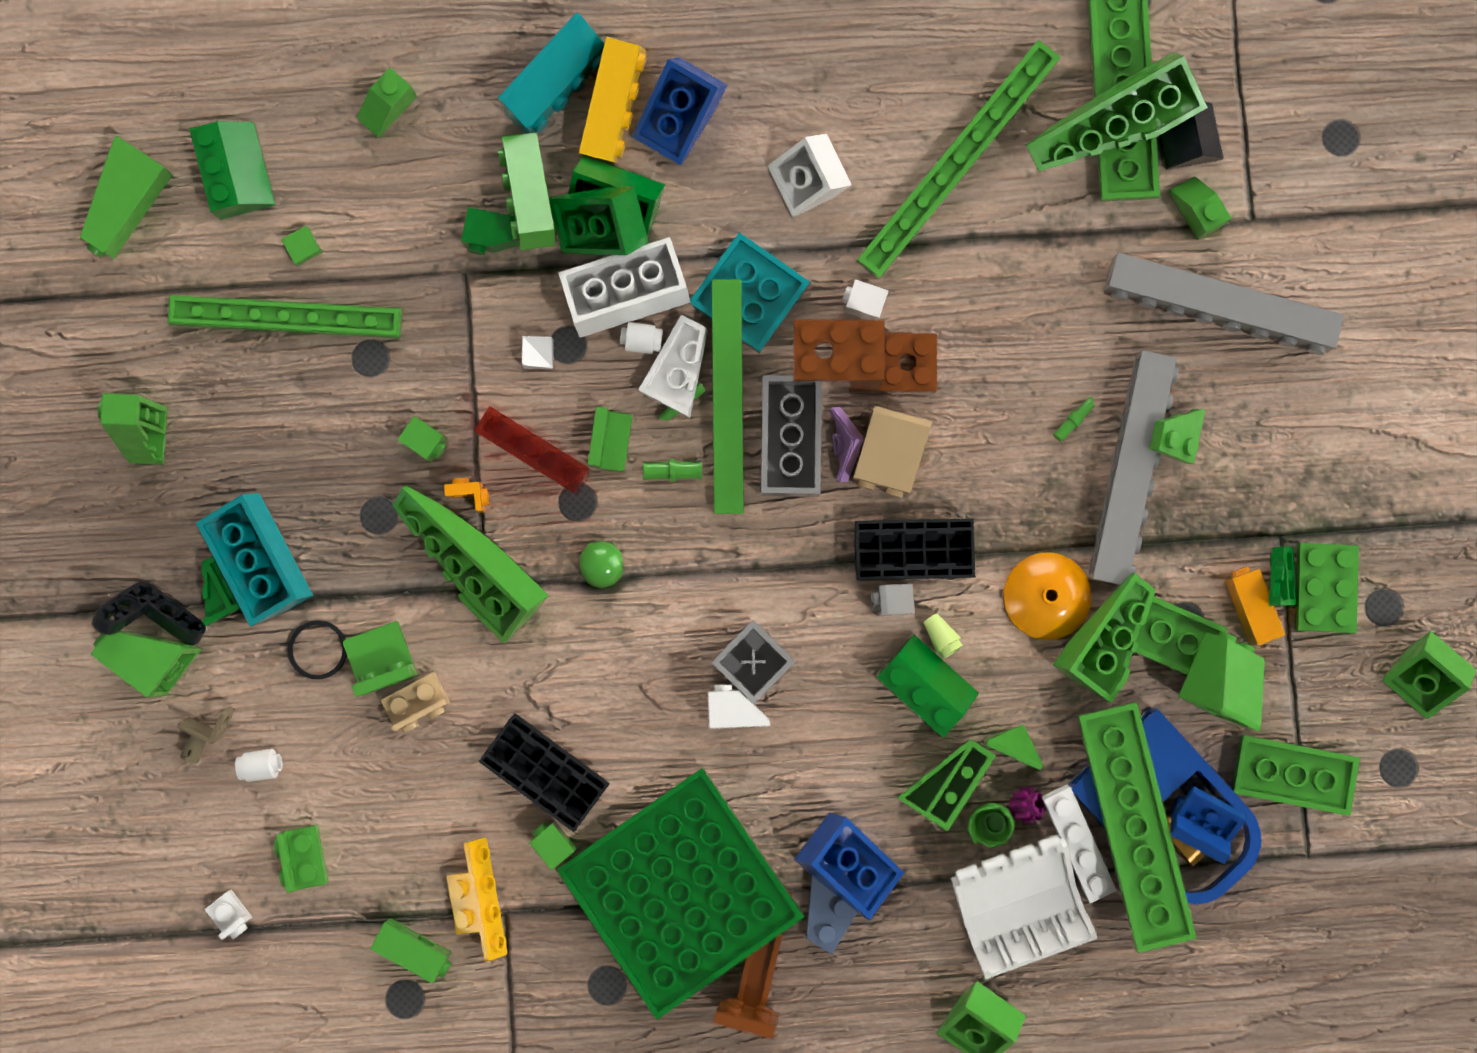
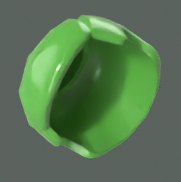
(601, 564)
(991, 825)

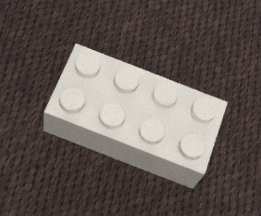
(624, 287)

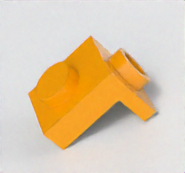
(463, 488)

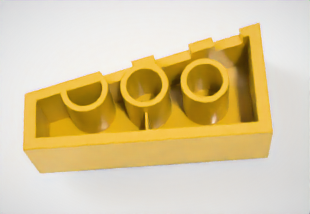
(612, 99)

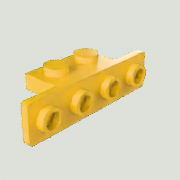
(476, 900)

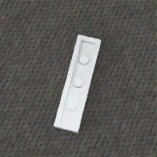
(1083, 850)

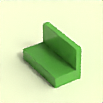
(609, 440)

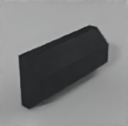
(914, 549)
(544, 772)

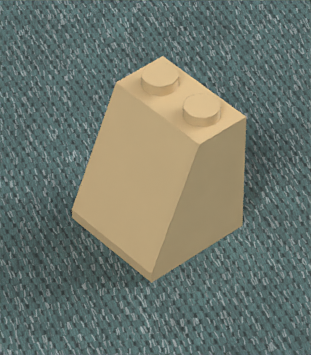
(891, 452)

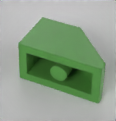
(385, 102)
(1200, 207)

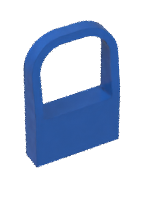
(1173, 764)

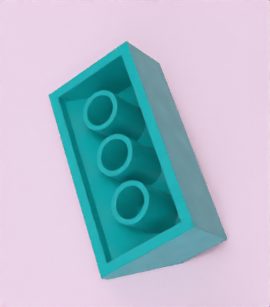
(553, 76)
(254, 558)

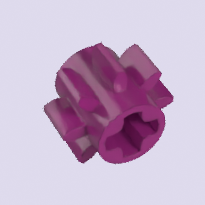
(1027, 805)

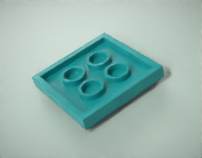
(767, 289)

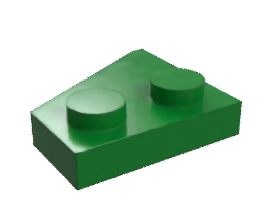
(1282, 578)
(217, 594)

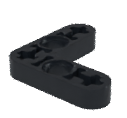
(152, 601)

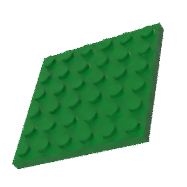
(680, 893)

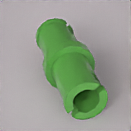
(672, 470)

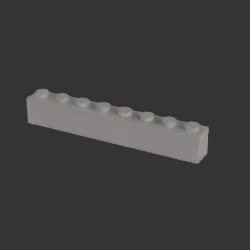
(1223, 303)
(1132, 469)

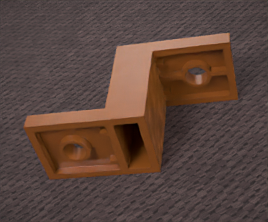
(864, 356)

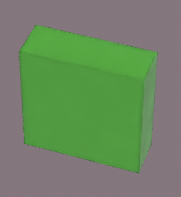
(301, 245)

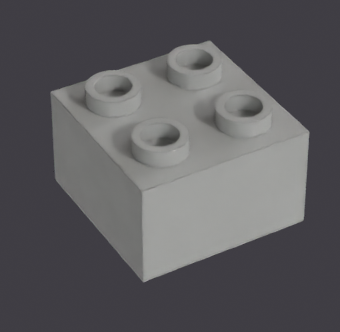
(753, 662)

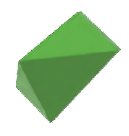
(1017, 745)

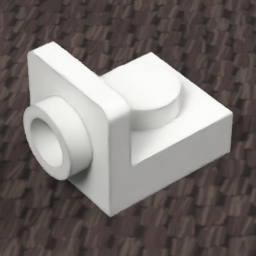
(229, 915)

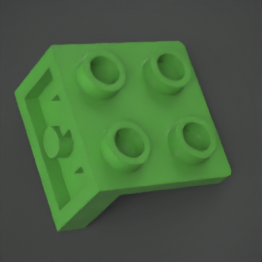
(379, 658)

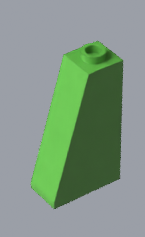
(122, 197)

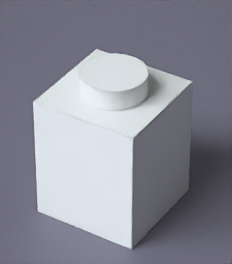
(864, 300)

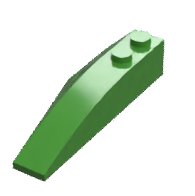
(1124, 114)
(484, 574)

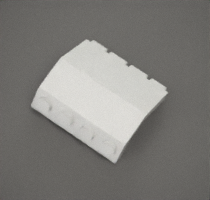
(1022, 906)

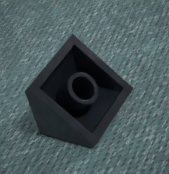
(1192, 141)

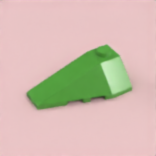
(1104, 645)

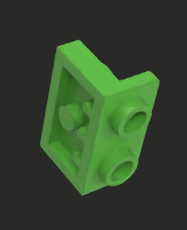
(301, 858)

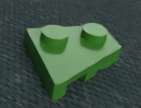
(1178, 436)

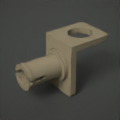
(202, 733)

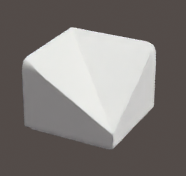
(537, 352)

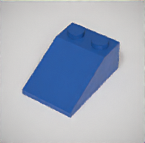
(678, 109)
(849, 864)

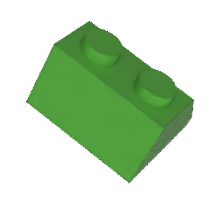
(1430, 675)
(982, 1022)

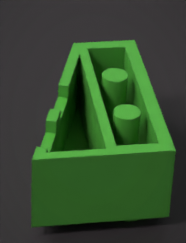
(135, 426)
(949, 785)

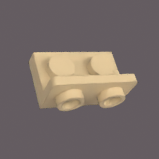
(415, 702)

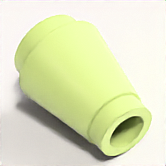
(943, 637)

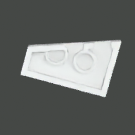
(677, 367)

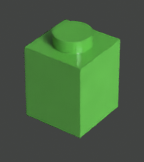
(423, 439)
(552, 844)

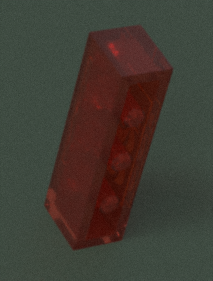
(533, 451)

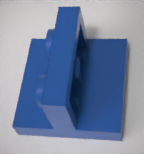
(1206, 823)

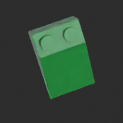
(599, 221)

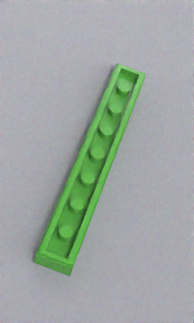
(285, 316)
(727, 396)

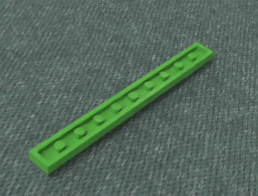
(958, 159)

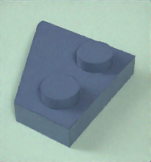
(827, 917)

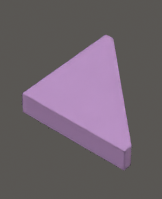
(846, 443)

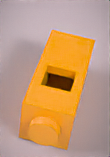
(1252, 606)

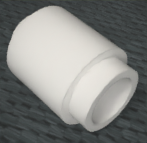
(641, 338)
(258, 765)

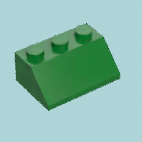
(232, 168)
(595, 174)
(927, 686)

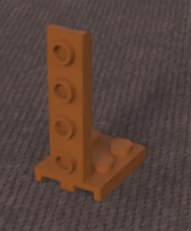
(749, 1010)

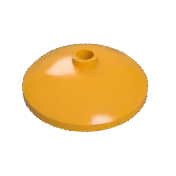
(1027, 602)

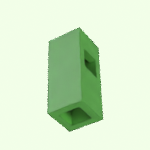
(412, 951)

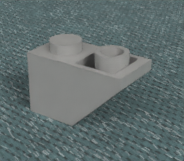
(893, 600)

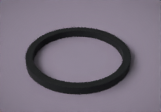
(291, 644)

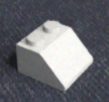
(809, 174)
(733, 709)

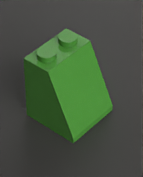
(145, 660)
(1226, 680)

